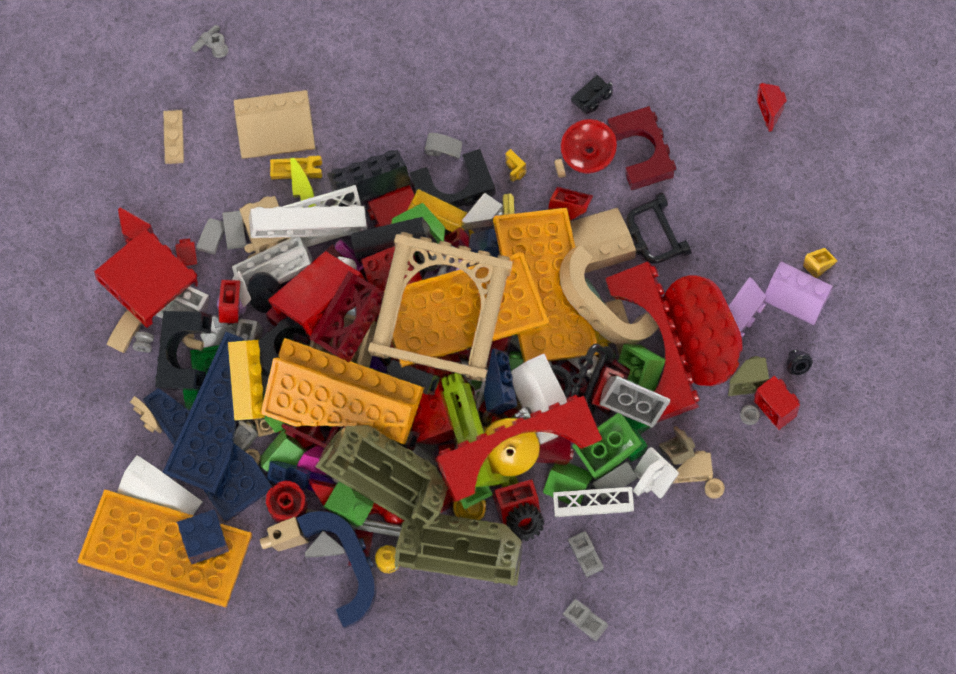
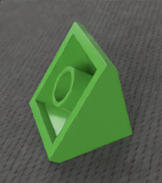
(284, 450)
(567, 478)

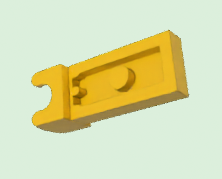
(282, 167)

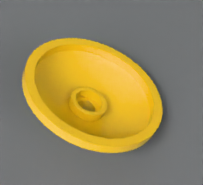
(524, 455)

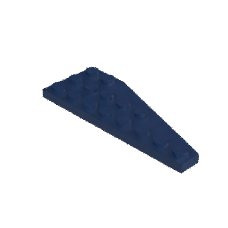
(209, 431)
(244, 479)

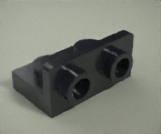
(592, 94)

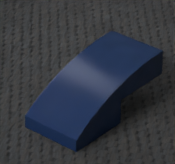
(283, 471)

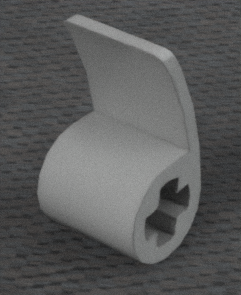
(438, 144)

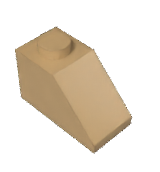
(696, 468)

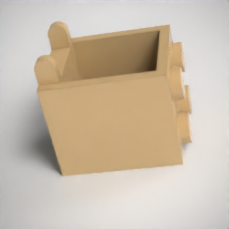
(259, 244)

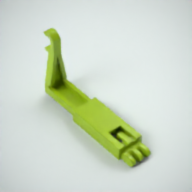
(468, 425)

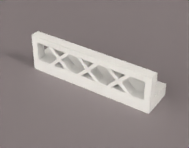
(594, 509)

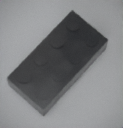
(372, 176)

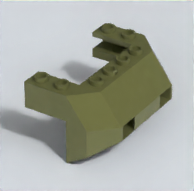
(385, 473)
(460, 548)

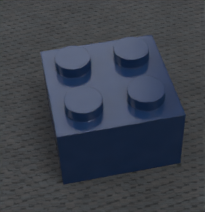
(202, 536)

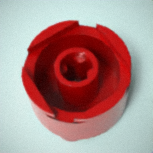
(279, 495)

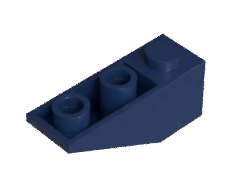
(499, 387)

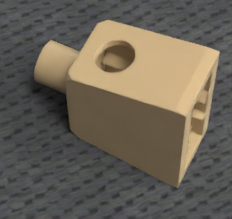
(284, 535)

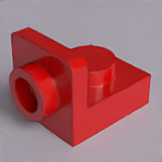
(186, 251)

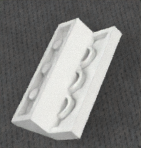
(537, 389)

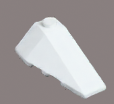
(151, 485)

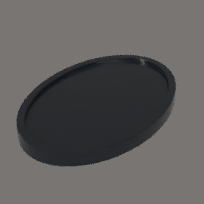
(261, 289)

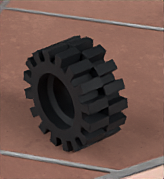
(521, 513)

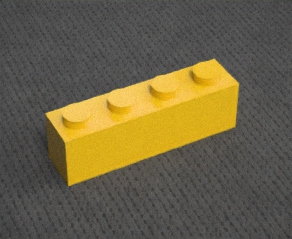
(246, 379)

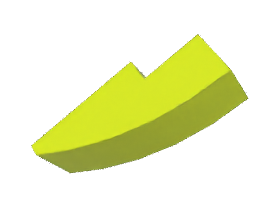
(300, 183)

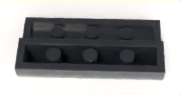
(381, 238)

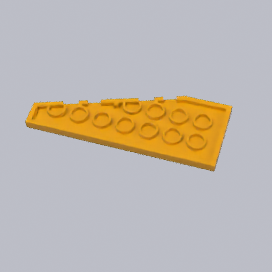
(359, 376)
(315, 399)

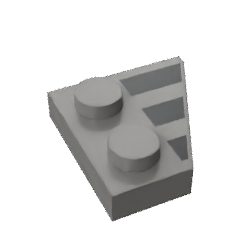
(217, 332)

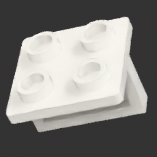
(654, 474)

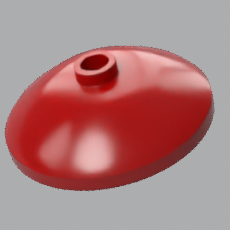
(587, 135)

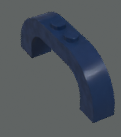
(362, 565)

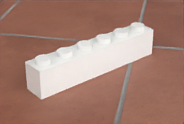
(306, 221)

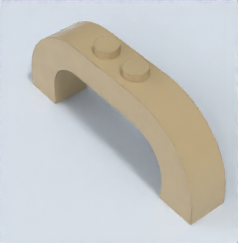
(593, 309)

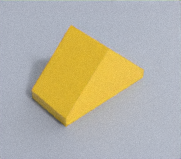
(818, 262)

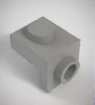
(245, 434)

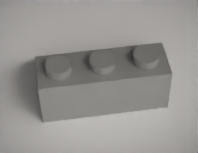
(633, 401)

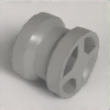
(143, 342)

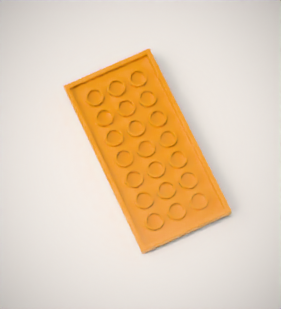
(545, 241)
(444, 311)
(146, 546)

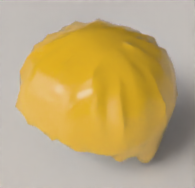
(473, 512)

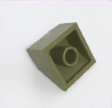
(749, 377)

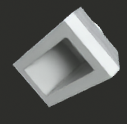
(482, 213)

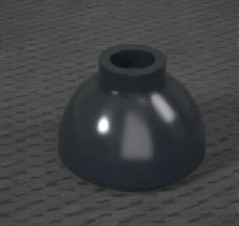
(798, 362)

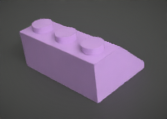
(797, 293)
(747, 304)

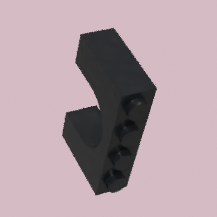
(479, 182)
(174, 328)
(273, 339)
(418, 377)

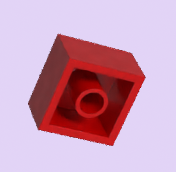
(777, 402)

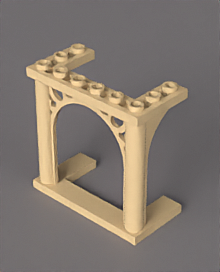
(498, 268)

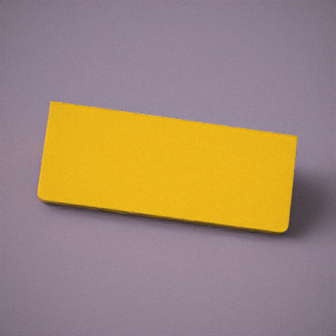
(447, 214)

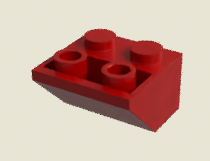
(511, 496)

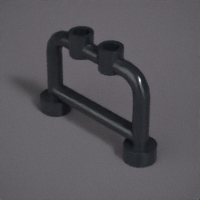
(641, 247)
(606, 355)

